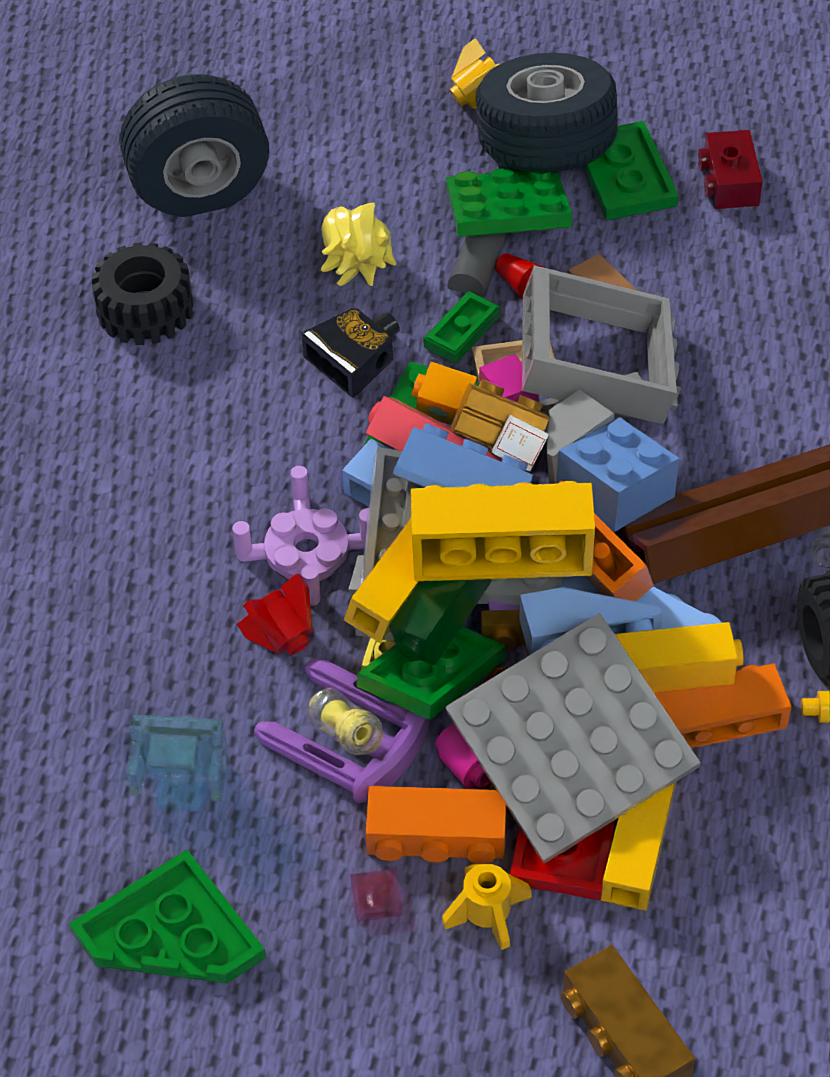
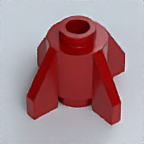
(280, 618)

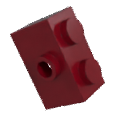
(731, 169)

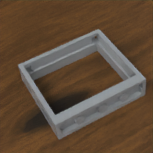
(609, 305)

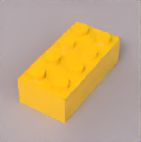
(502, 531)

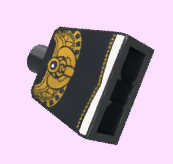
(351, 348)

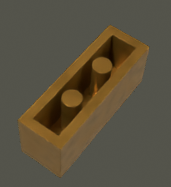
(624, 1018)

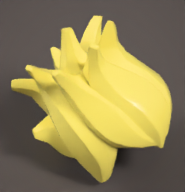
(355, 243)

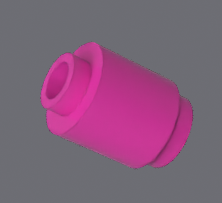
(460, 759)

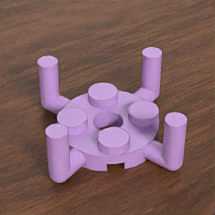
(298, 525)

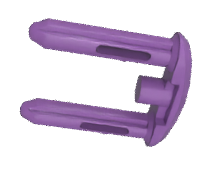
(388, 760)

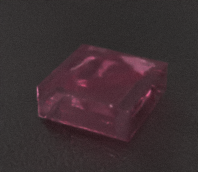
(376, 895)

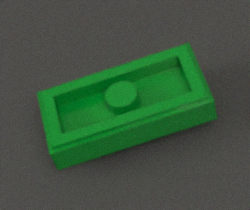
(462, 327)

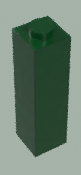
(434, 616)

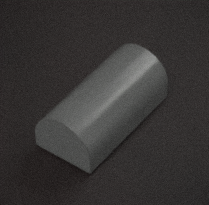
(476, 263)

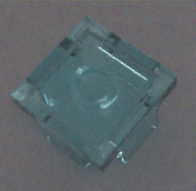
(181, 755)

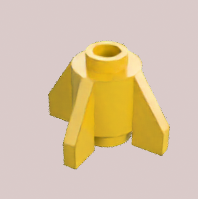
(469, 73)
(487, 900)

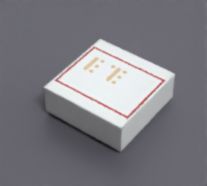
(520, 441)

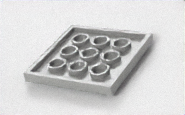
(572, 737)

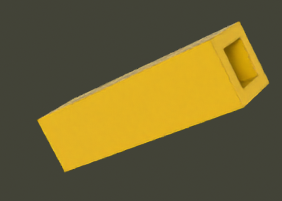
(384, 589)
(685, 656)
(637, 852)

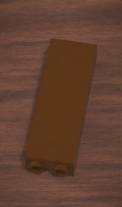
(733, 516)

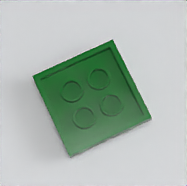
(507, 202)

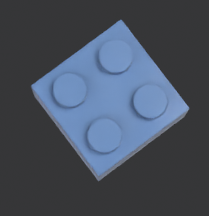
(625, 469)

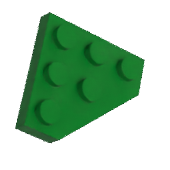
(170, 927)

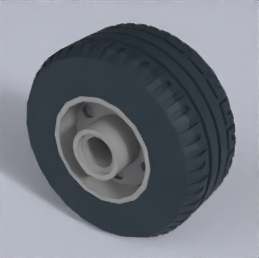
(547, 112)
(194, 145)

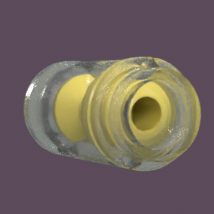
(344, 721)

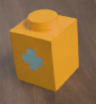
(441, 391)

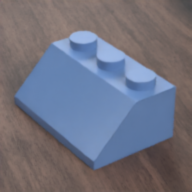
(436, 461)

